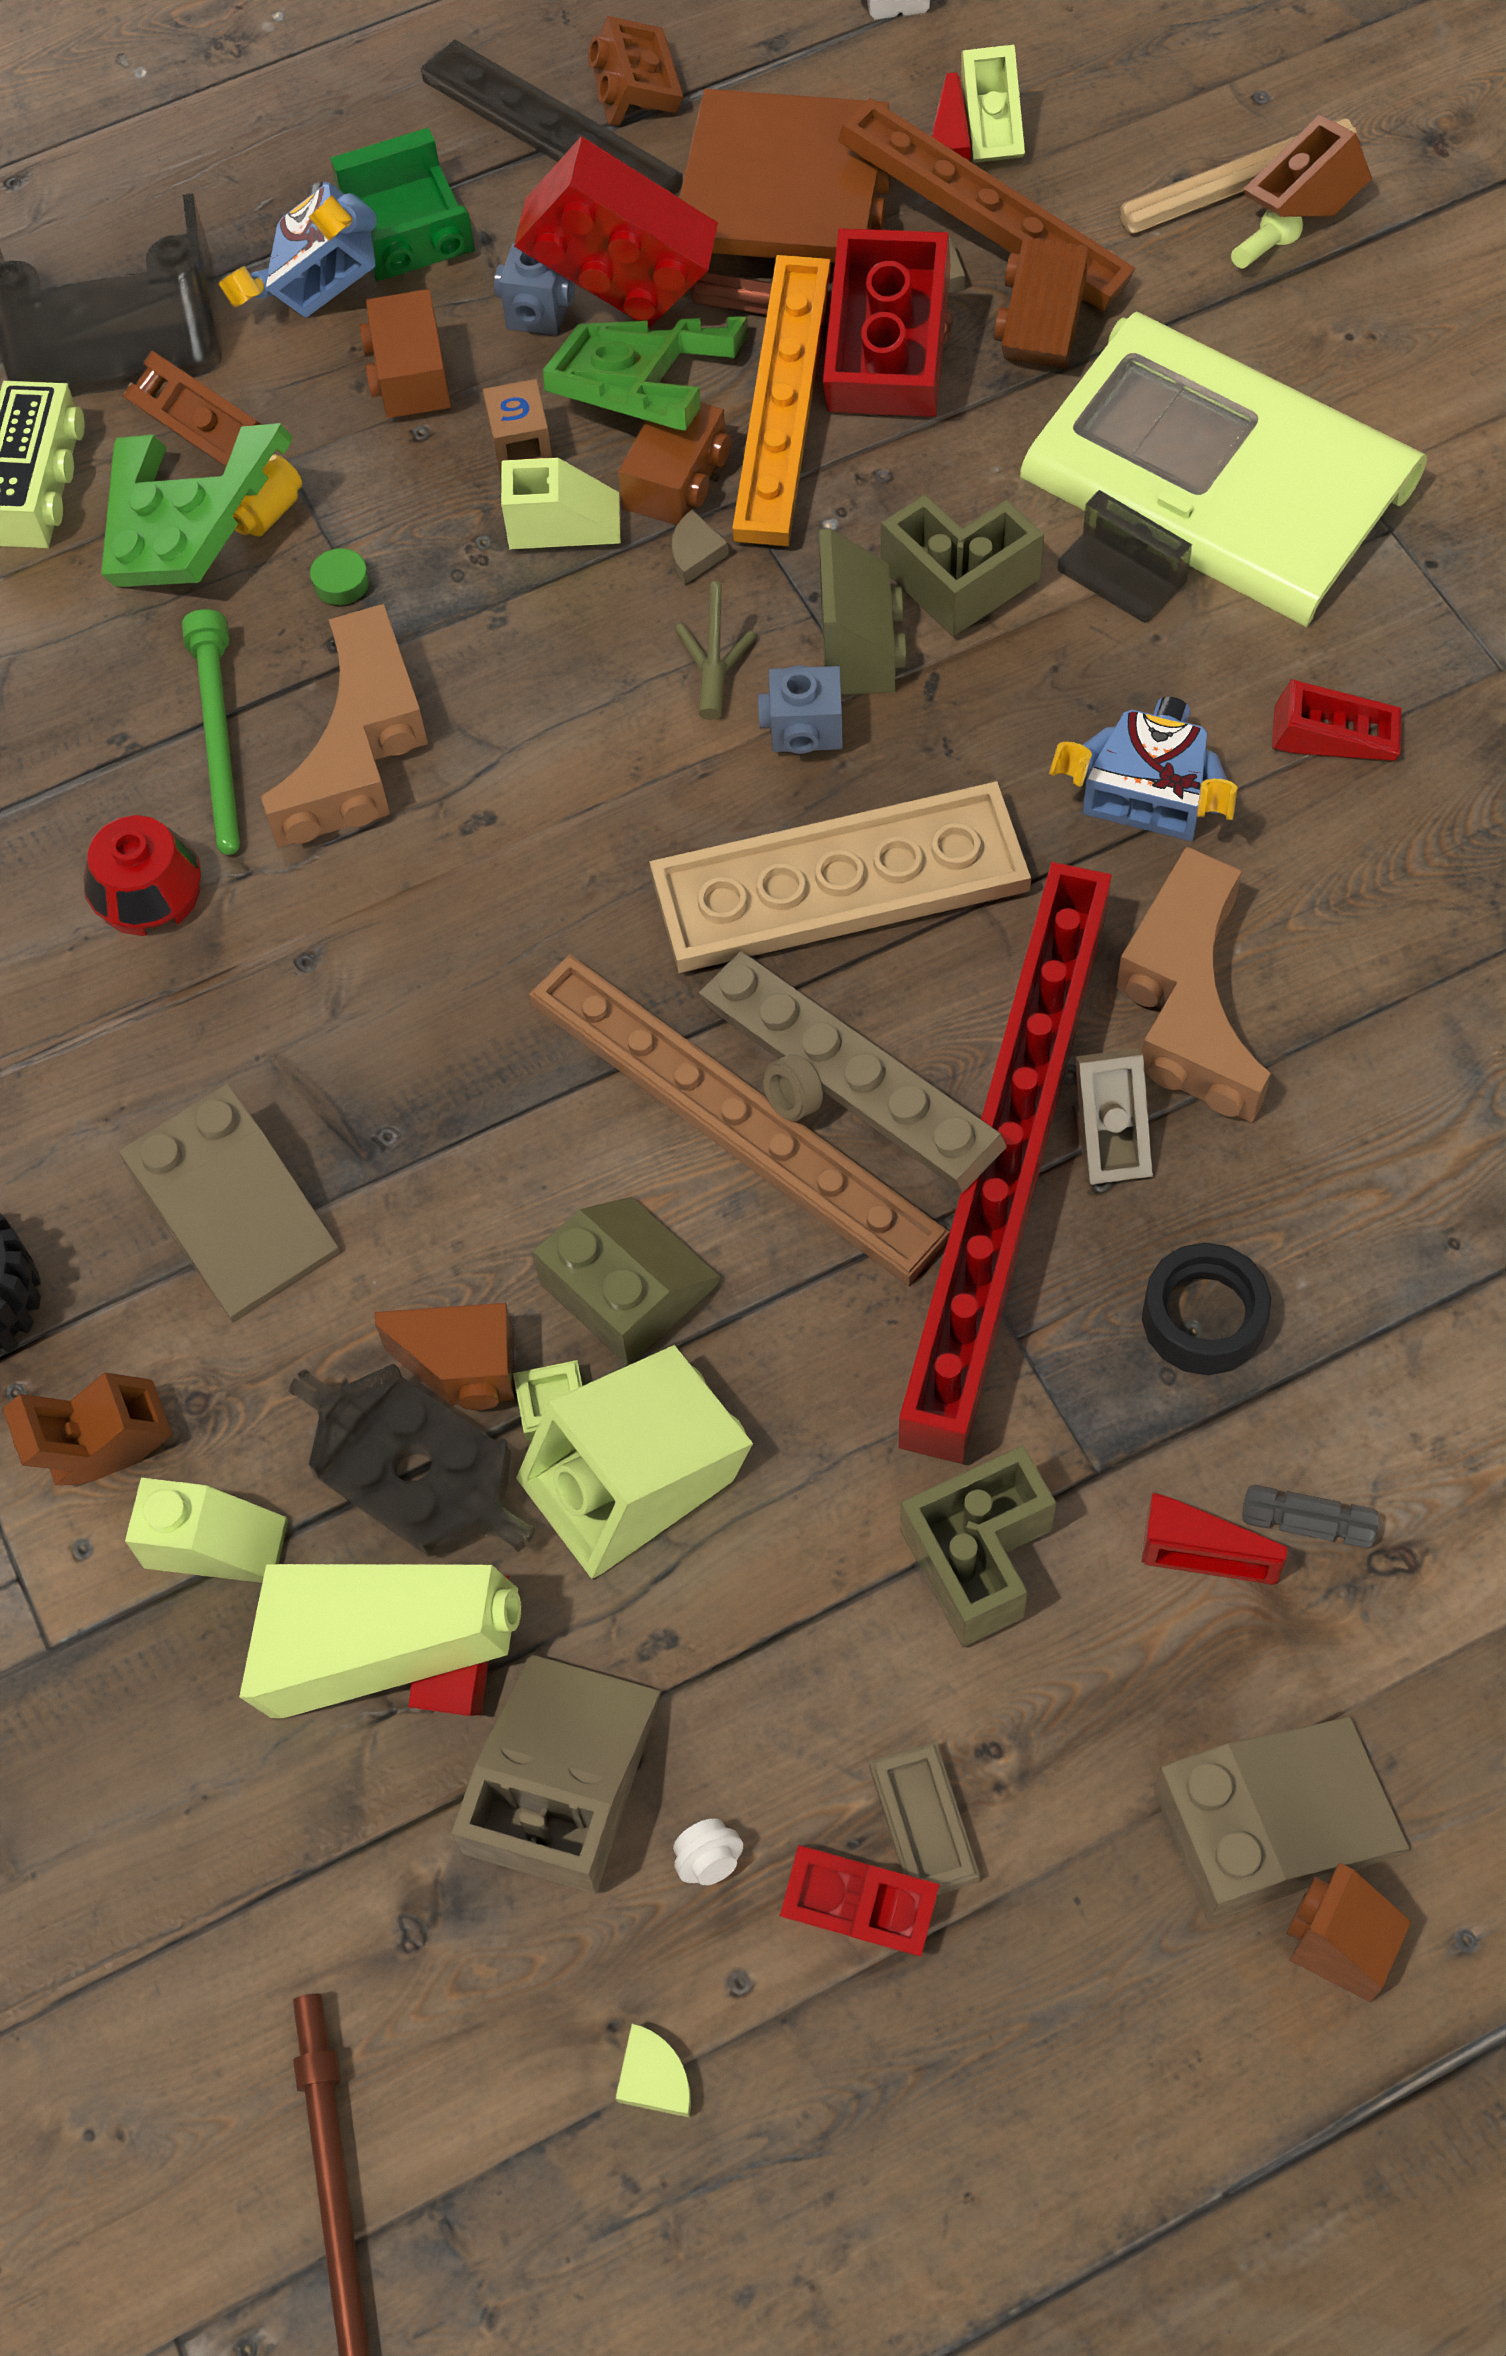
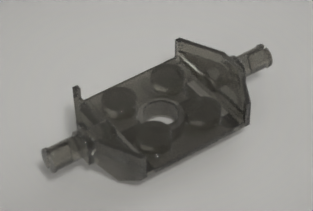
(381, 1421)

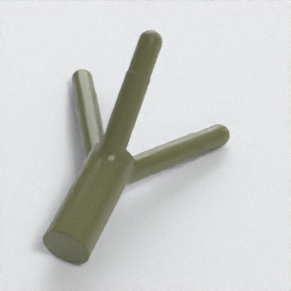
(712, 667)

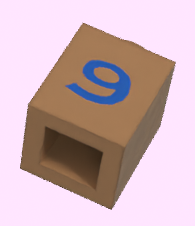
(517, 422)

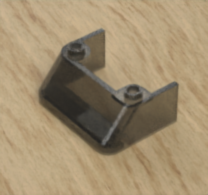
(106, 327)

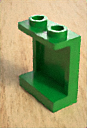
(412, 203)

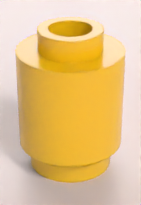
(277, 495)

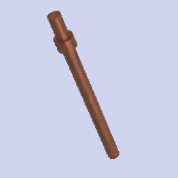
(317, 2075)

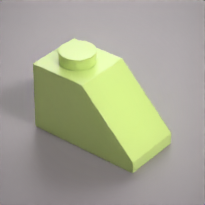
(203, 1531)

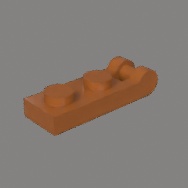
(188, 408)

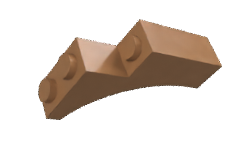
(370, 720)
(1173, 970)

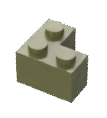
(959, 570)
(963, 1537)

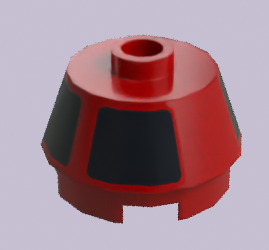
(140, 875)

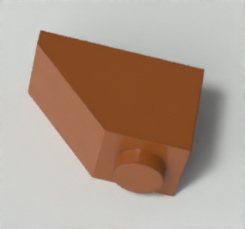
(1312, 173)
(455, 1351)

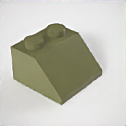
(859, 616)
(622, 1275)

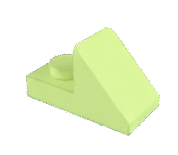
(992, 103)

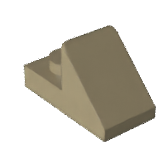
(1113, 1116)

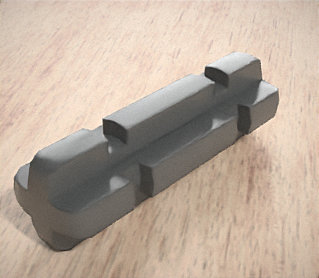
(1310, 1516)

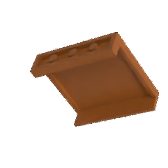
(779, 175)

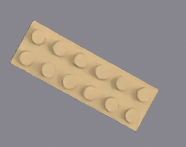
(839, 876)

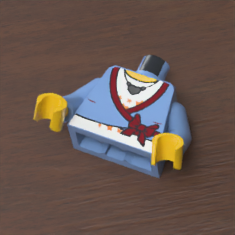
(314, 253)
(1150, 772)

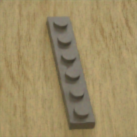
(855, 1072)

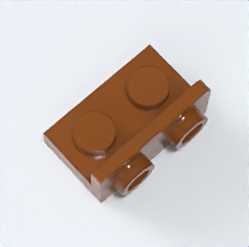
(633, 69)

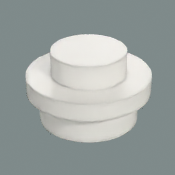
(707, 1852)

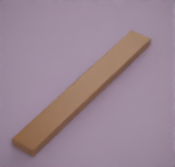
(740, 1120)

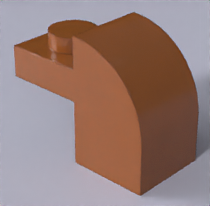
(93, 1434)

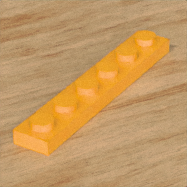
(782, 401)

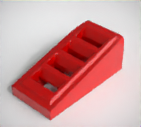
(950, 121)
(1300, 729)
(1204, 1544)

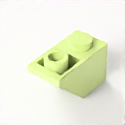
(556, 505)

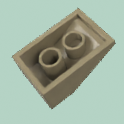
(229, 1202)
(1276, 1814)

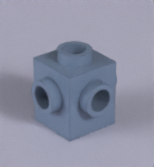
(532, 294)
(803, 709)

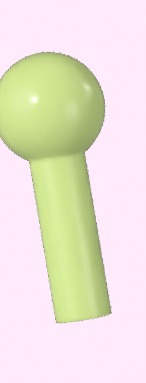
(1272, 231)

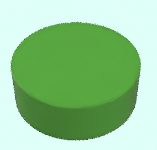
(339, 576)

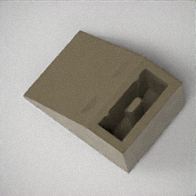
(556, 1773)

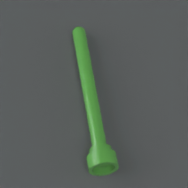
(206, 639)

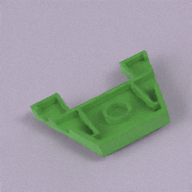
(624, 362)
(177, 526)

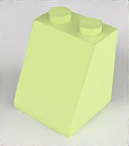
(630, 1457)

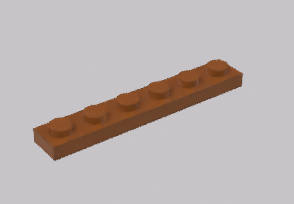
(973, 194)

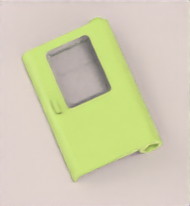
(1225, 459)

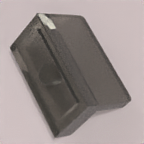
(1126, 558)

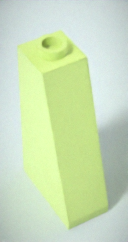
(370, 1628)

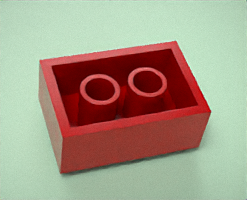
(616, 233)
(887, 322)

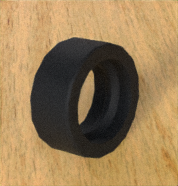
(1211, 1263)

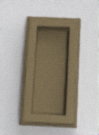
(924, 1818)

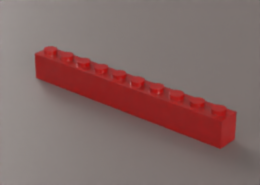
(995, 1207)

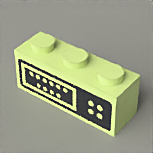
(35, 459)

